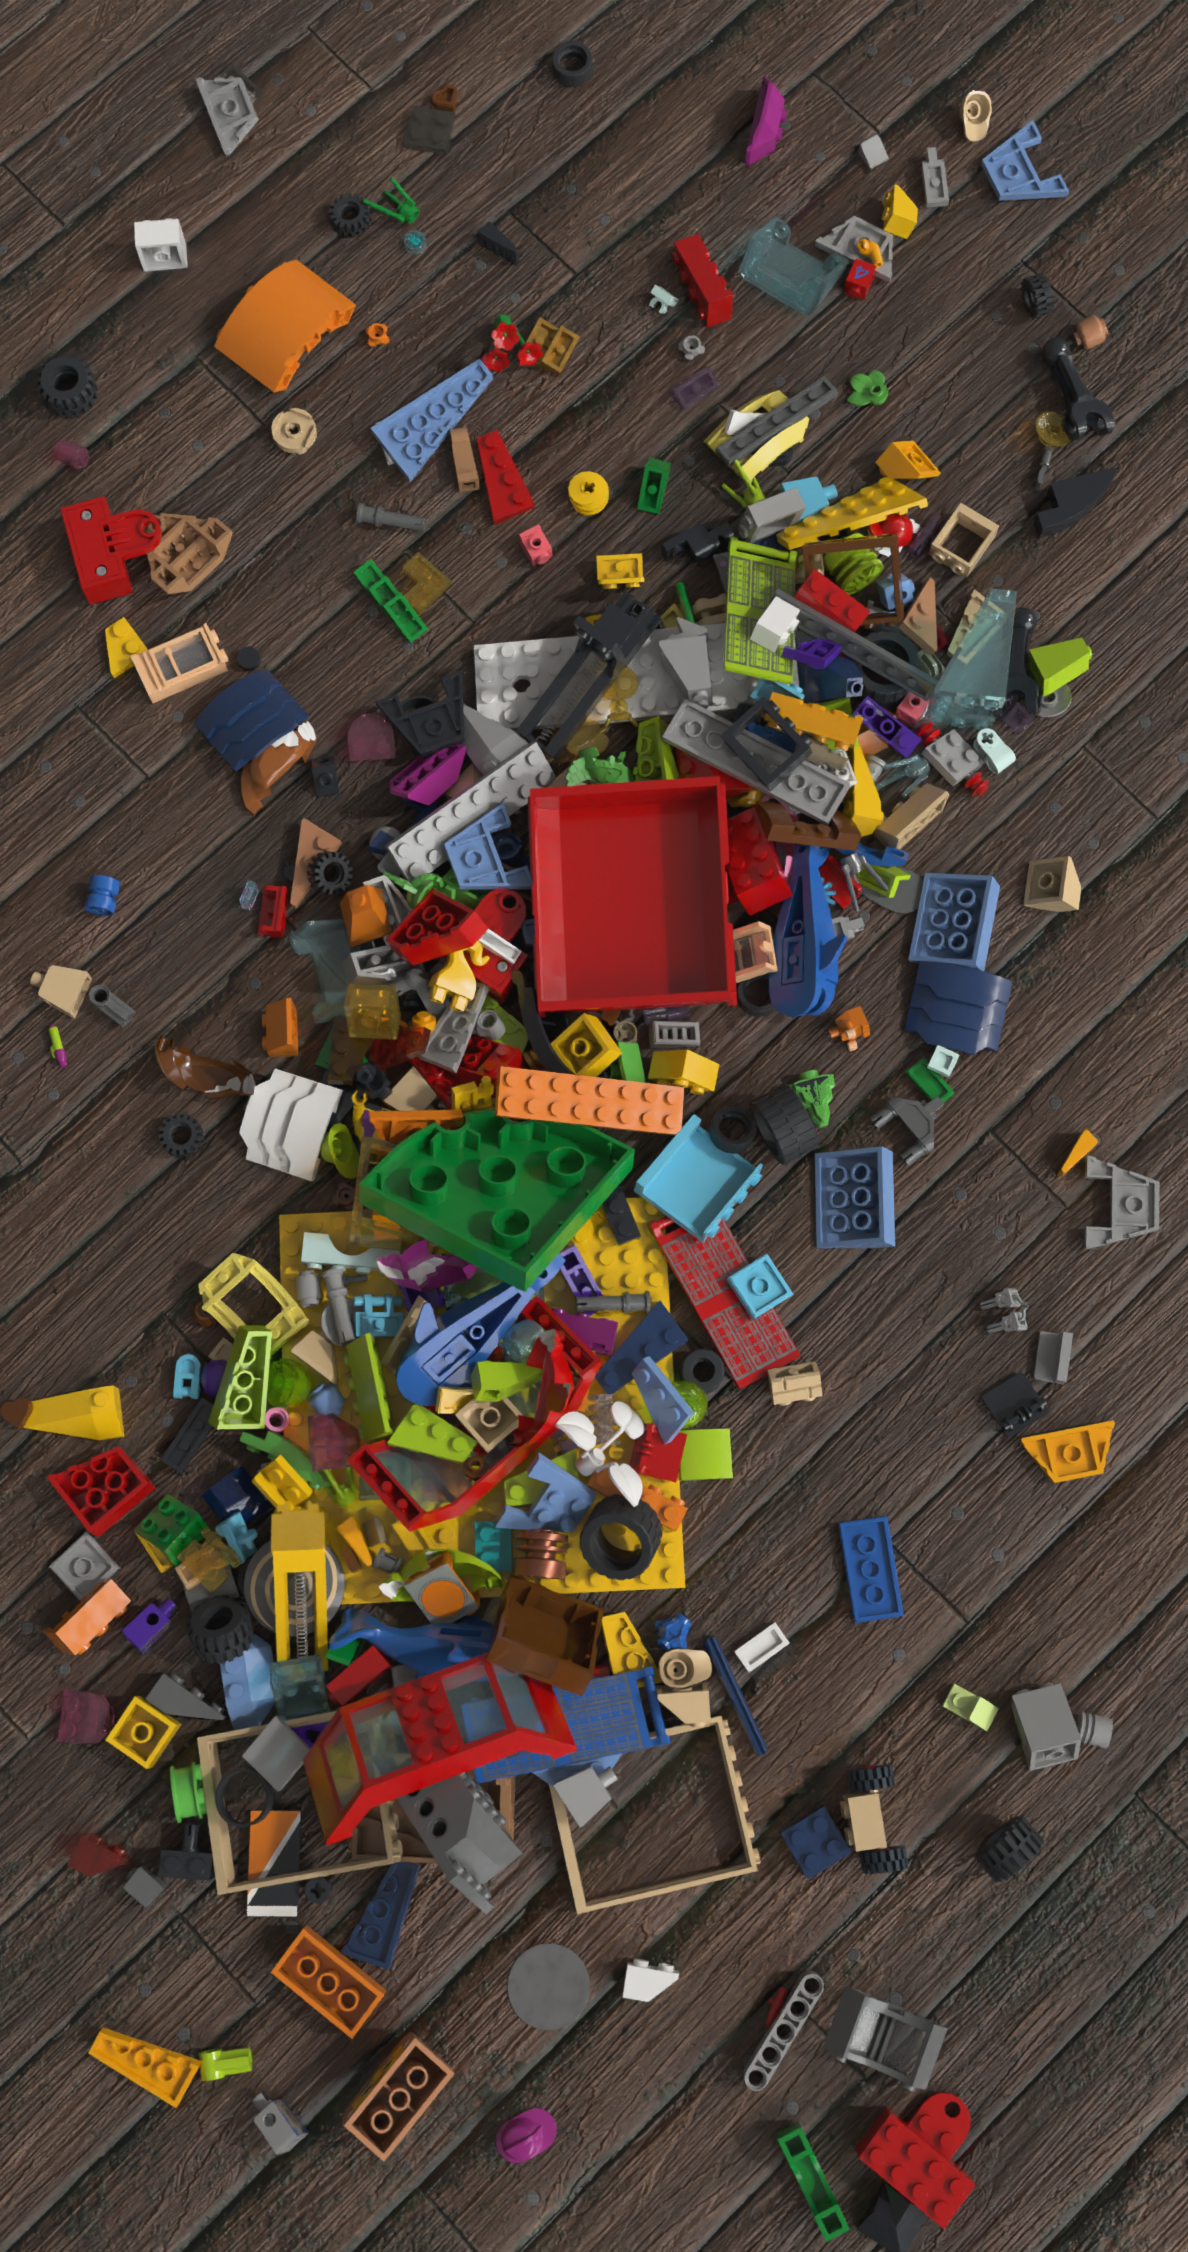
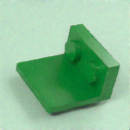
(171, 1528)

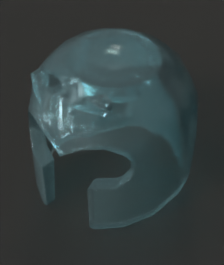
(520, 1340)

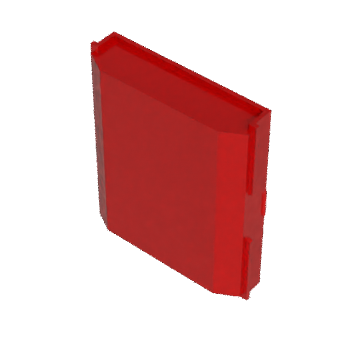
(631, 896)

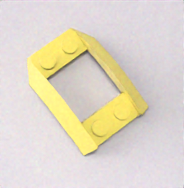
(773, 448)
(227, 1276)

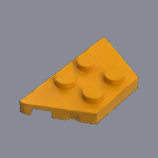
(1071, 1452)

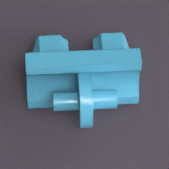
(238, 1536)

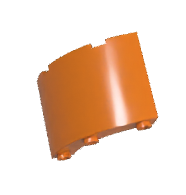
(280, 322)

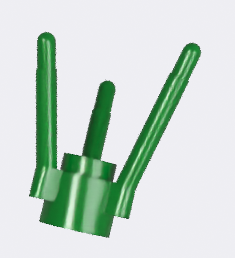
(407, 210)

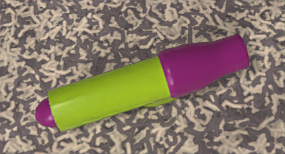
(57, 1048)

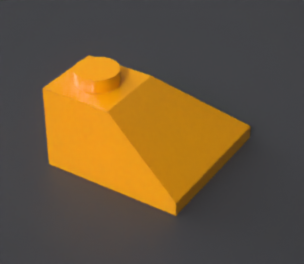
(906, 461)

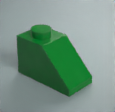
(654, 485)
(346, 1654)

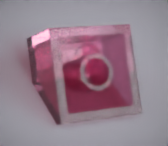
(331, 1441)

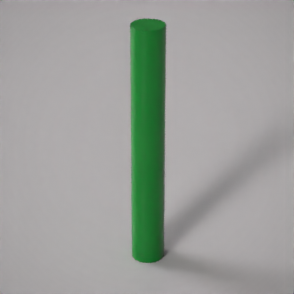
(683, 600)

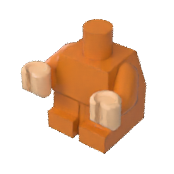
(850, 1026)

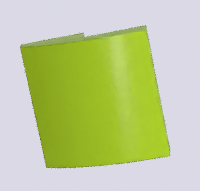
(706, 1455)

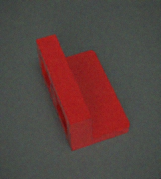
(833, 873)

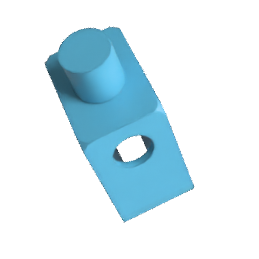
(812, 494)

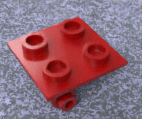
(654, 1458)

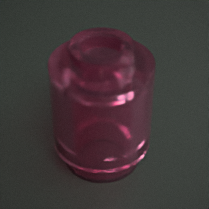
(71, 454)

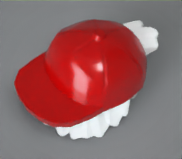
(894, 524)

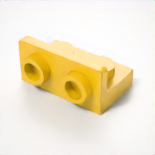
(281, 1483)

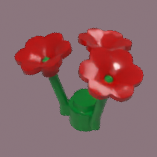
(505, 336)

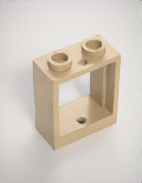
(972, 521)

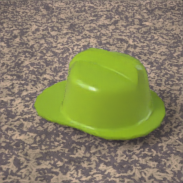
(341, 1150)

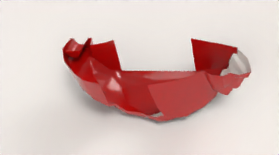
(554, 1389)

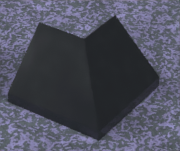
(892, 2220)

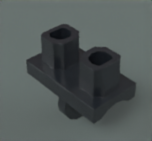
(373, 1080)

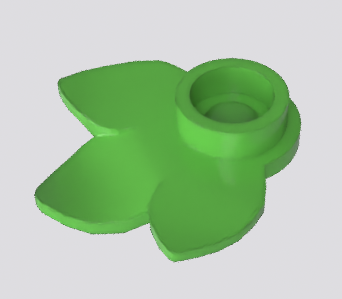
(866, 389)

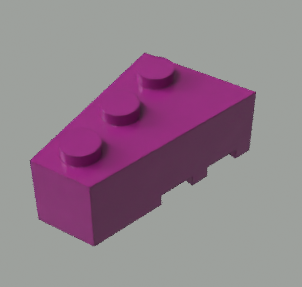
(594, 1332)

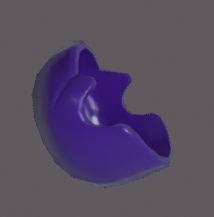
(212, 1376)

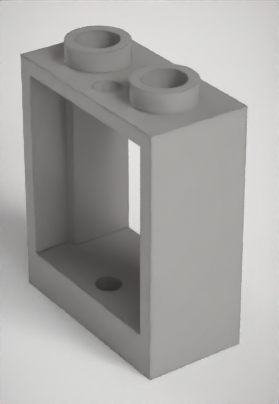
(771, 516)

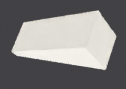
(499, 946)

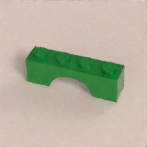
(812, 2181)

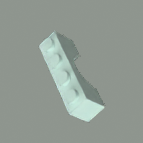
(320, 1251)

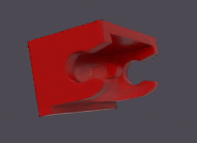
(273, 911)

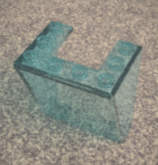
(979, 668)

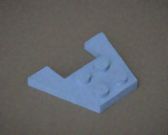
(1014, 175)
(476, 858)
(557, 1506)

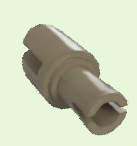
(928, 664)
(822, 755)

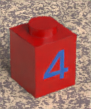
(859, 279)

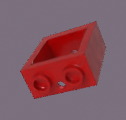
(358, 1676)

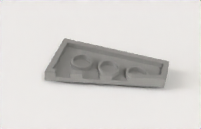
(453, 1033)

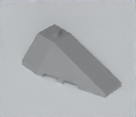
(489, 742)

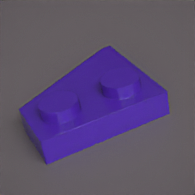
(815, 653)

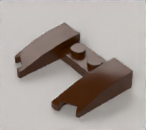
(778, 826)

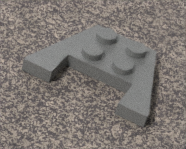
(1132, 1204)

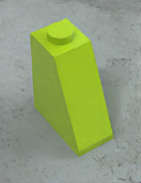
(1058, 663)

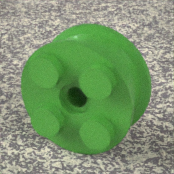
(188, 1791)

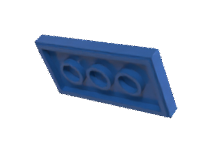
(870, 1569)

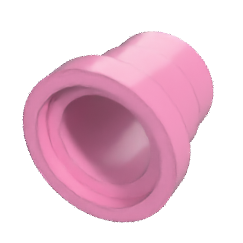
(280, 1414)

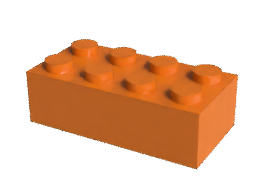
(329, 1981)

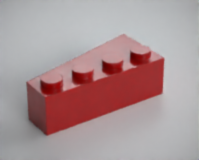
(702, 278)

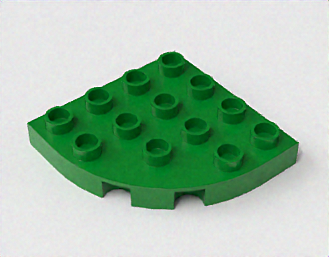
(498, 1189)

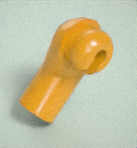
(870, 250)

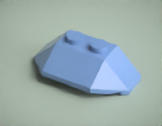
(248, 1685)

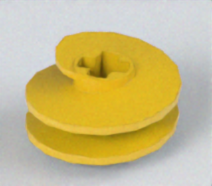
(588, 493)

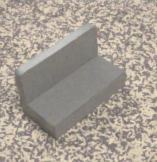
(1053, 1357)

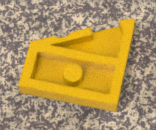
(121, 644)

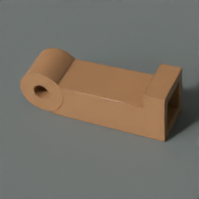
(464, 460)

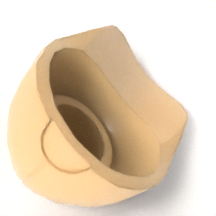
(978, 117)
(691, 1667)

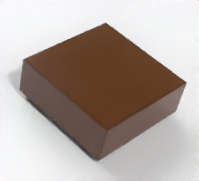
(351, 1560)

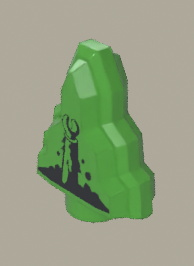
(815, 1095)

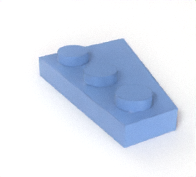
(662, 1399)

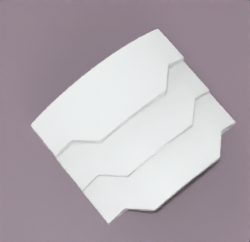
(288, 1123)

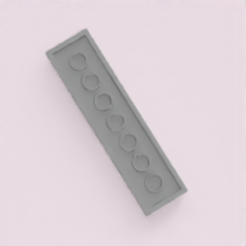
(805, 789)
(422, 845)

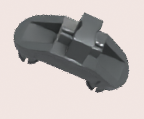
(419, 981)
(918, 1119)

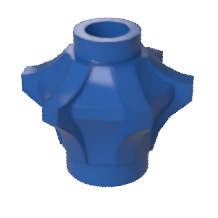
(673, 1632)

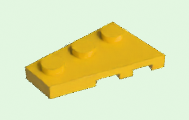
(625, 1648)

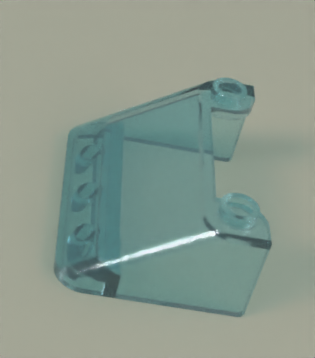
(328, 948)

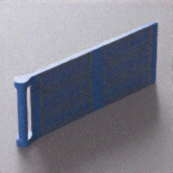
(602, 1723)

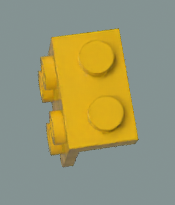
(620, 569)

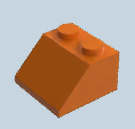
(281, 1029)

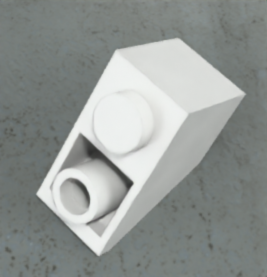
(647, 1981)

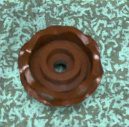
(200, 1317)

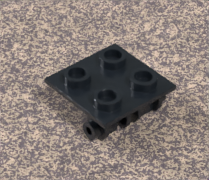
(1015, 1404)

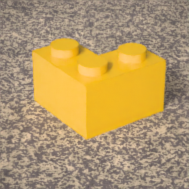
(684, 1070)

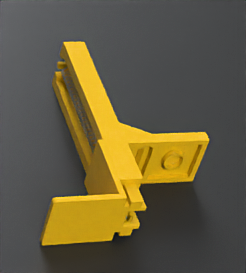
(299, 1547)

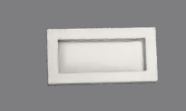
(761, 1647)

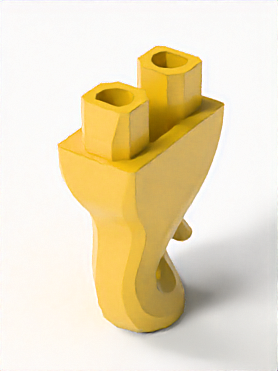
(457, 978)

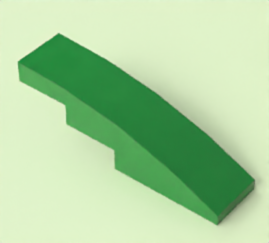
(390, 601)

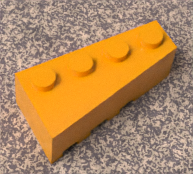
(817, 721)

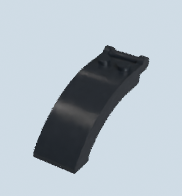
(541, 1030)

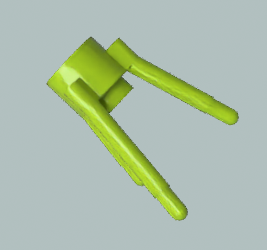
(751, 495)
(342, 1494)

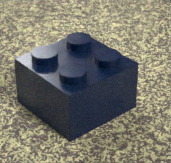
(815, 1841)

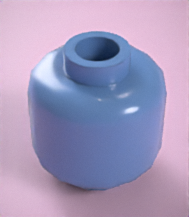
(326, 1399)

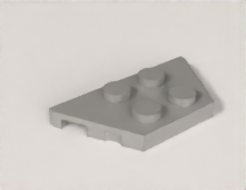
(228, 109)
(844, 240)

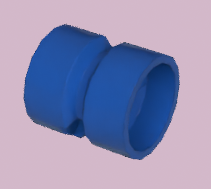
(102, 895)

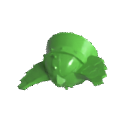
(598, 771)
(421, 886)

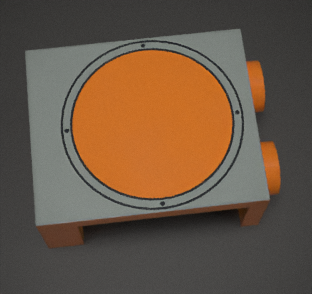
(441, 1591)

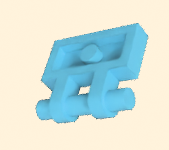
(378, 1324)

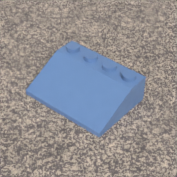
(955, 919)
(855, 1199)

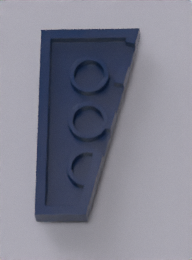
(654, 1337)
(380, 1927)

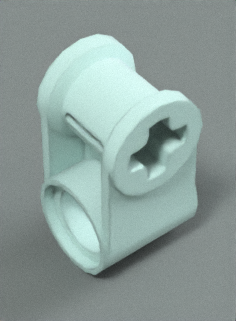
(995, 753)

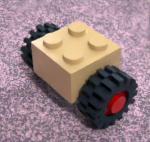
(865, 1820)

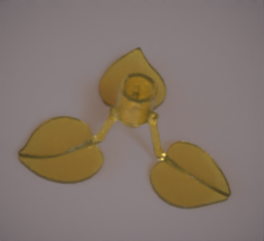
(590, 733)

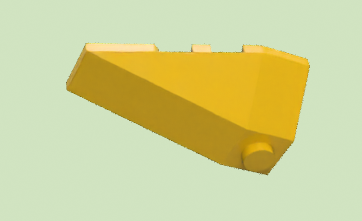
(862, 799)

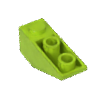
(502, 1379)

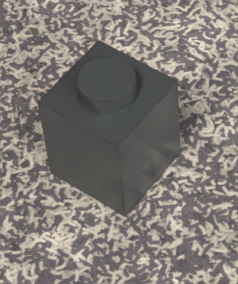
(144, 1885)

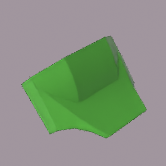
(467, 897)

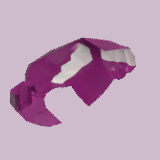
(423, 1271)

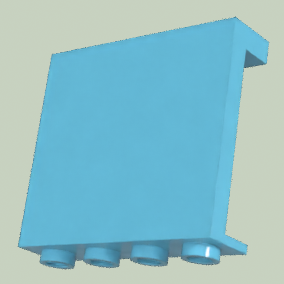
(697, 1181)

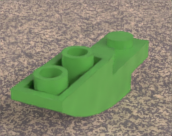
(293, 1453)

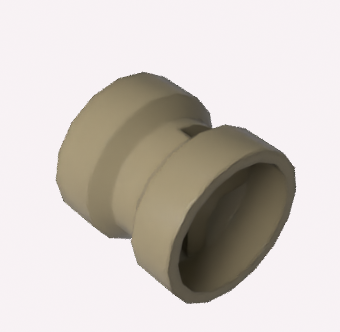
(625, 1030)

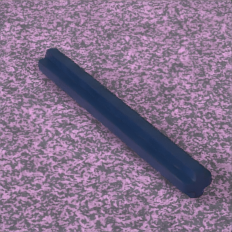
(735, 1696)

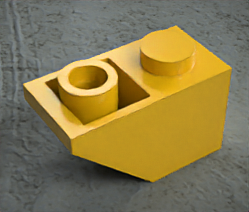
(899, 213)

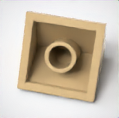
(489, 1421)

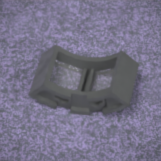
(884, 2038)

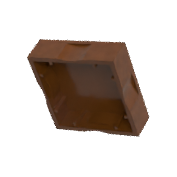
(545, 1635)

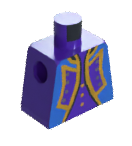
(145, 1635)

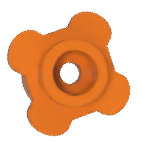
(374, 330)

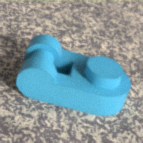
(187, 1368)

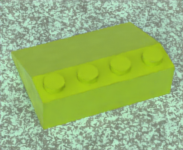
(370, 1389)

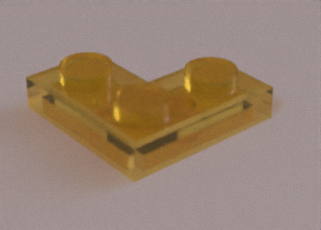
(429, 581)

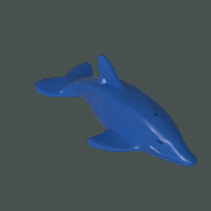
(419, 1648)

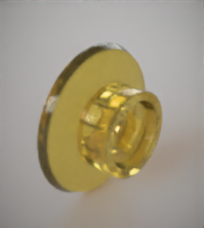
(1051, 430)

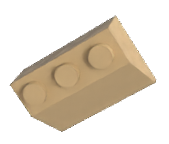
(911, 816)

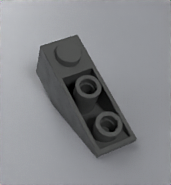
(177, 1699)

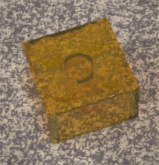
(372, 1011)

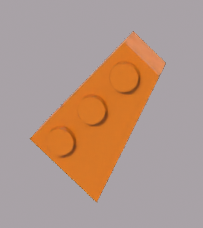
(89, 1618)

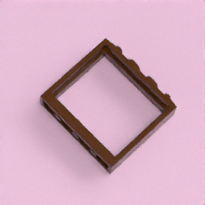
(858, 543)

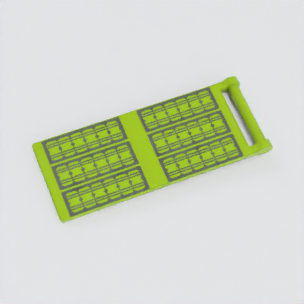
(749, 592)

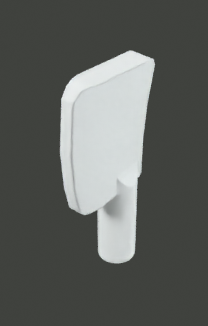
(739, 421)

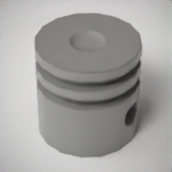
(1094, 1729)

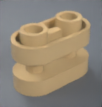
(710, 610)

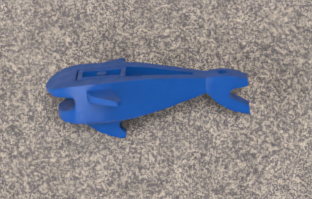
(805, 941)
(452, 1344)

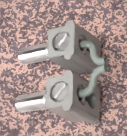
(1016, 1320)

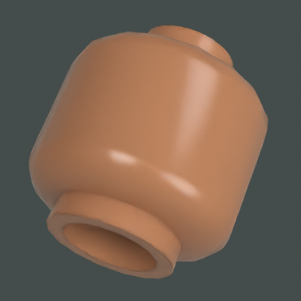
(1090, 332)

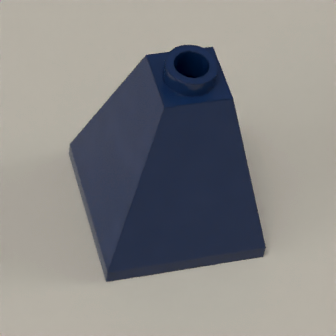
(836, 681)

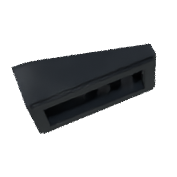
(497, 242)

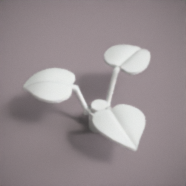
(581, 1431)

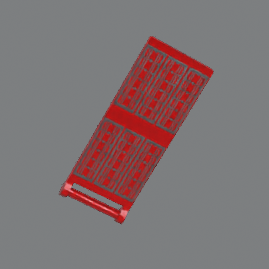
(702, 1269)

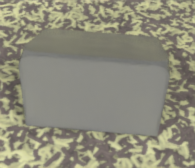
(873, 152)

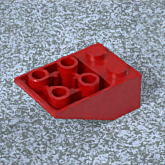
(483, 1059)

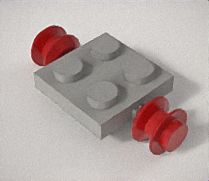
(953, 758)

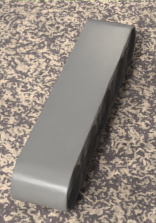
(782, 2044)

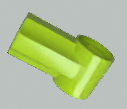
(220, 2063)

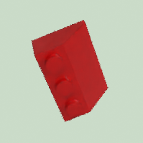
(831, 601)

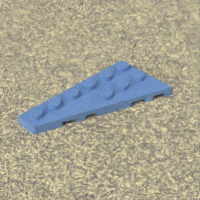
(422, 425)

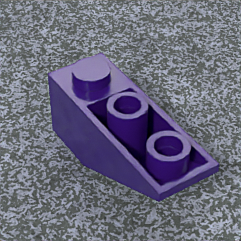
(887, 727)

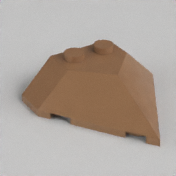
(186, 551)

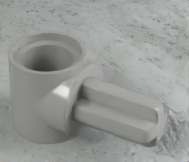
(483, 1022)

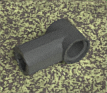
(112, 1006)

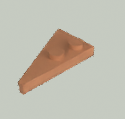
(920, 619)
(311, 841)

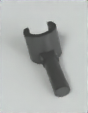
(348, 1280)

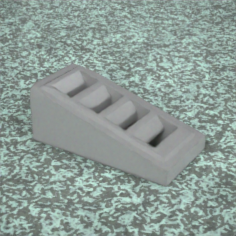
(674, 1042)

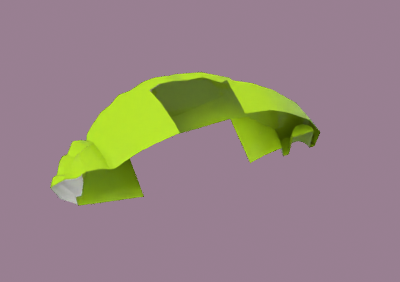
(463, 1565)

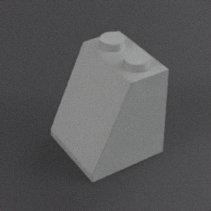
(688, 668)
(1045, 1726)

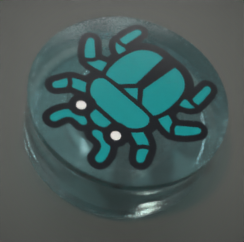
(415, 242)

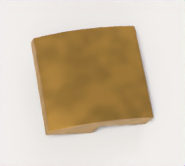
(555, 344)

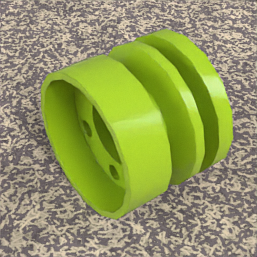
(853, 568)

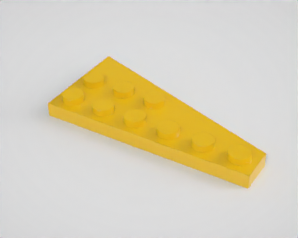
(855, 511)

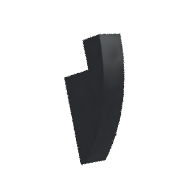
(1072, 500)

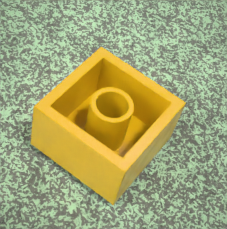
(586, 1047)
(143, 1732)

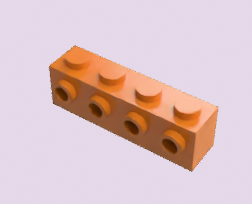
(669, 1510)

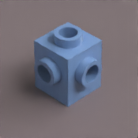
(886, 591)

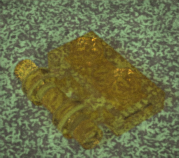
(203, 1565)

